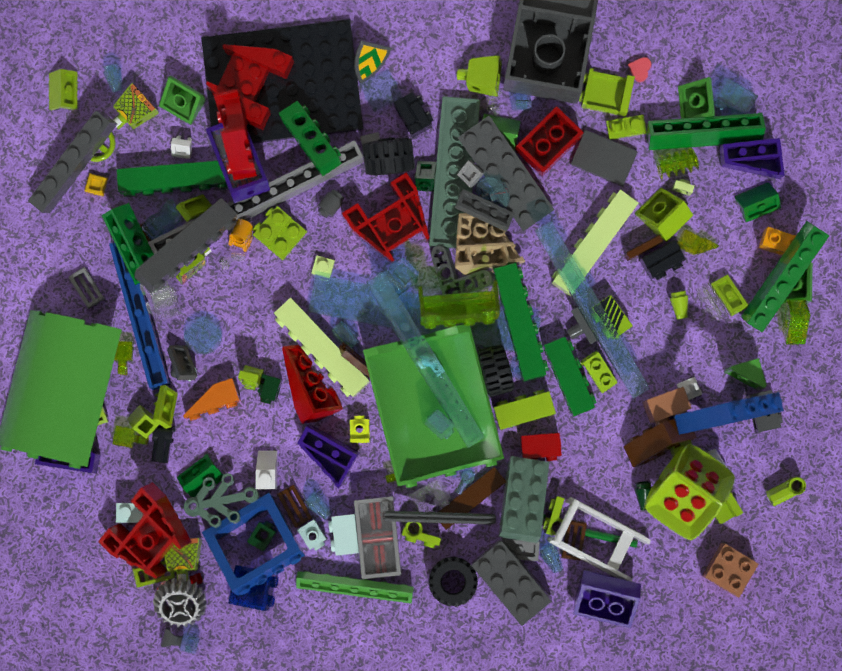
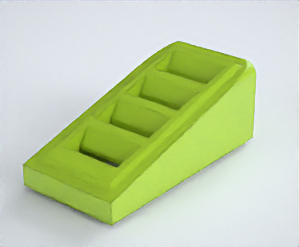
(148, 582)

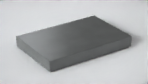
(604, 158)

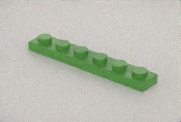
(354, 587)

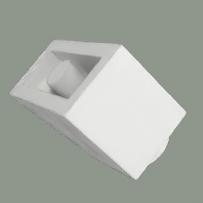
(266, 470)

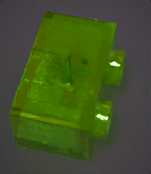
(796, 322)

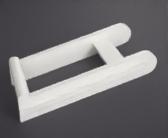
(621, 546)

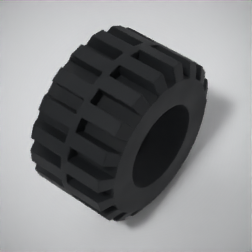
(496, 370)
(440, 593)

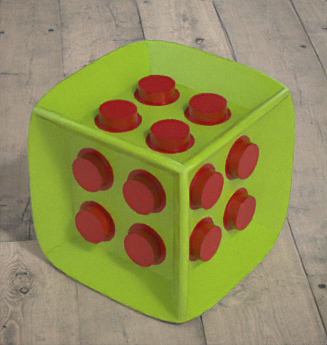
(690, 492)

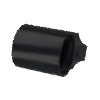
(162, 444)

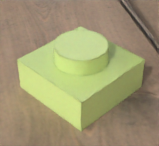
(683, 186)
(323, 266)

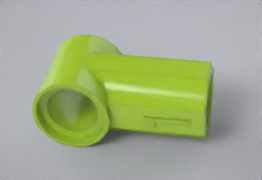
(784, 491)

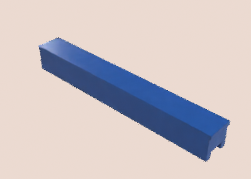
(142, 325)

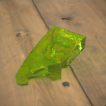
(694, 244)

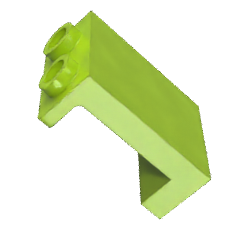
(607, 93)

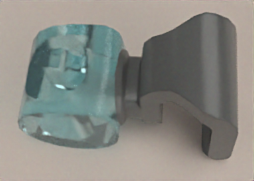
(186, 642)

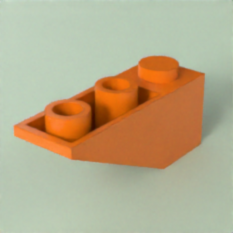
(217, 396)

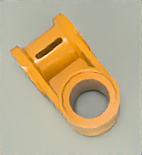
(241, 235)

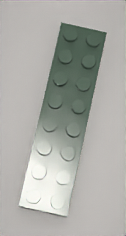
(456, 118)

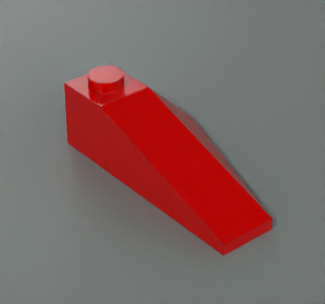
(308, 392)

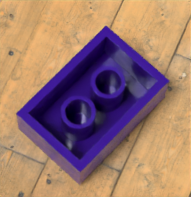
(607, 599)

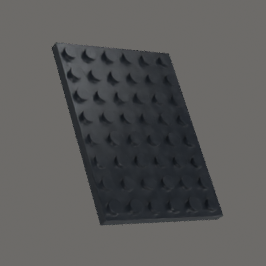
(319, 79)

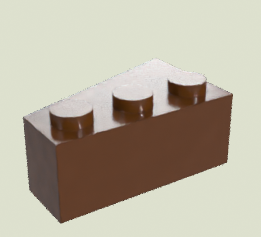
(655, 442)

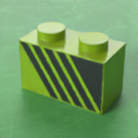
(616, 315)

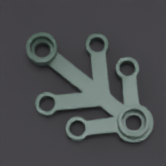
(218, 500)

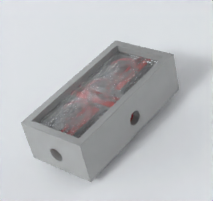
(377, 538)

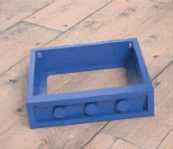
(729, 413)
(274, 566)

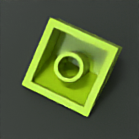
(664, 213)

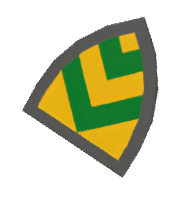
(369, 59)

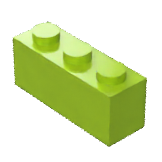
(524, 409)

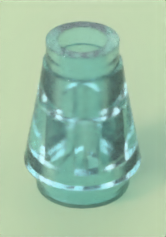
(114, 77)
(318, 505)
(551, 557)

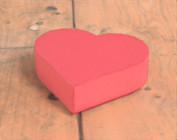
(640, 69)

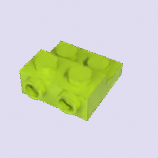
(279, 232)

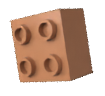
(667, 405)
(730, 570)

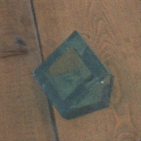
(521, 102)

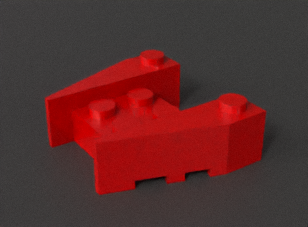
(248, 73)
(235, 136)
(394, 223)
(151, 536)

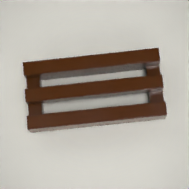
(643, 248)
(354, 358)
(287, 492)
(576, 523)

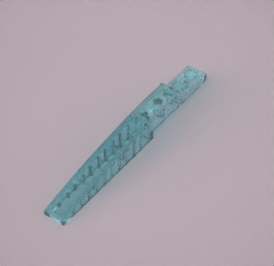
(591, 310)
(425, 359)

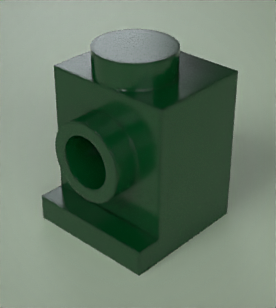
(269, 389)
(255, 538)

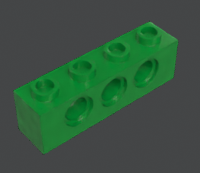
(323, 161)
(128, 237)

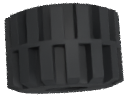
(388, 156)

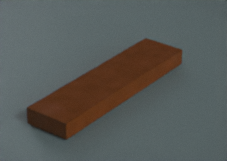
(474, 494)

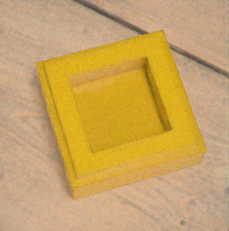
(96, 184)

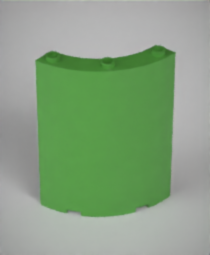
(58, 388)
(407, 401)

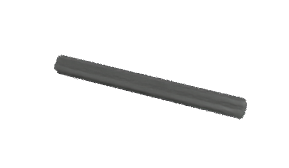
(439, 517)

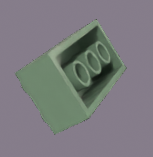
(524, 499)

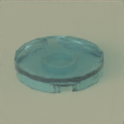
(203, 335)

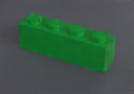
(569, 376)

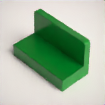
(758, 201)
(192, 478)

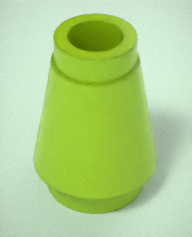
(679, 302)

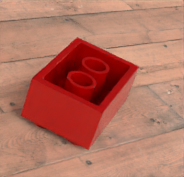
(549, 141)

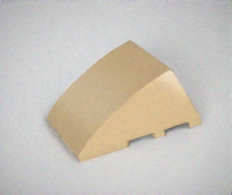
(482, 246)

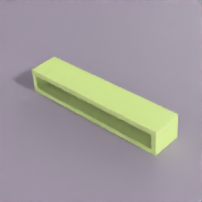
(600, 234)
(322, 348)

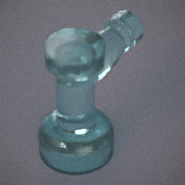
(467, 477)

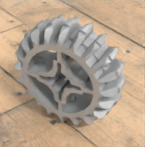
(178, 595)

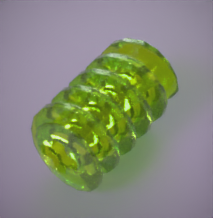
(677, 162)

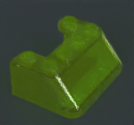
(459, 308)

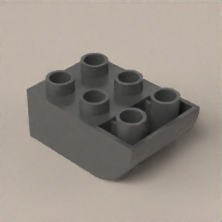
(550, 48)

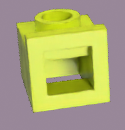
(364, 436)

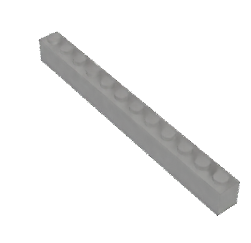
(280, 190)

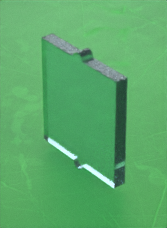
(381, 90)

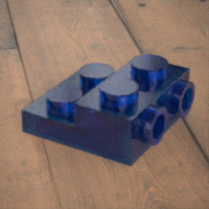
(259, 596)

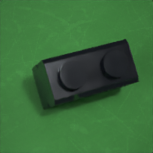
(413, 114)
(662, 260)

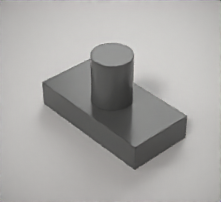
(581, 327)
(181, 362)

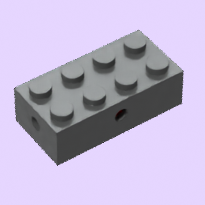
(511, 581)

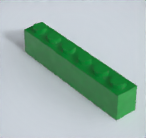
(705, 131)
(170, 178)
(784, 276)
(519, 322)

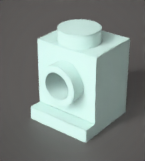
(312, 527)

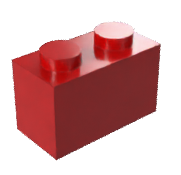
(541, 446)

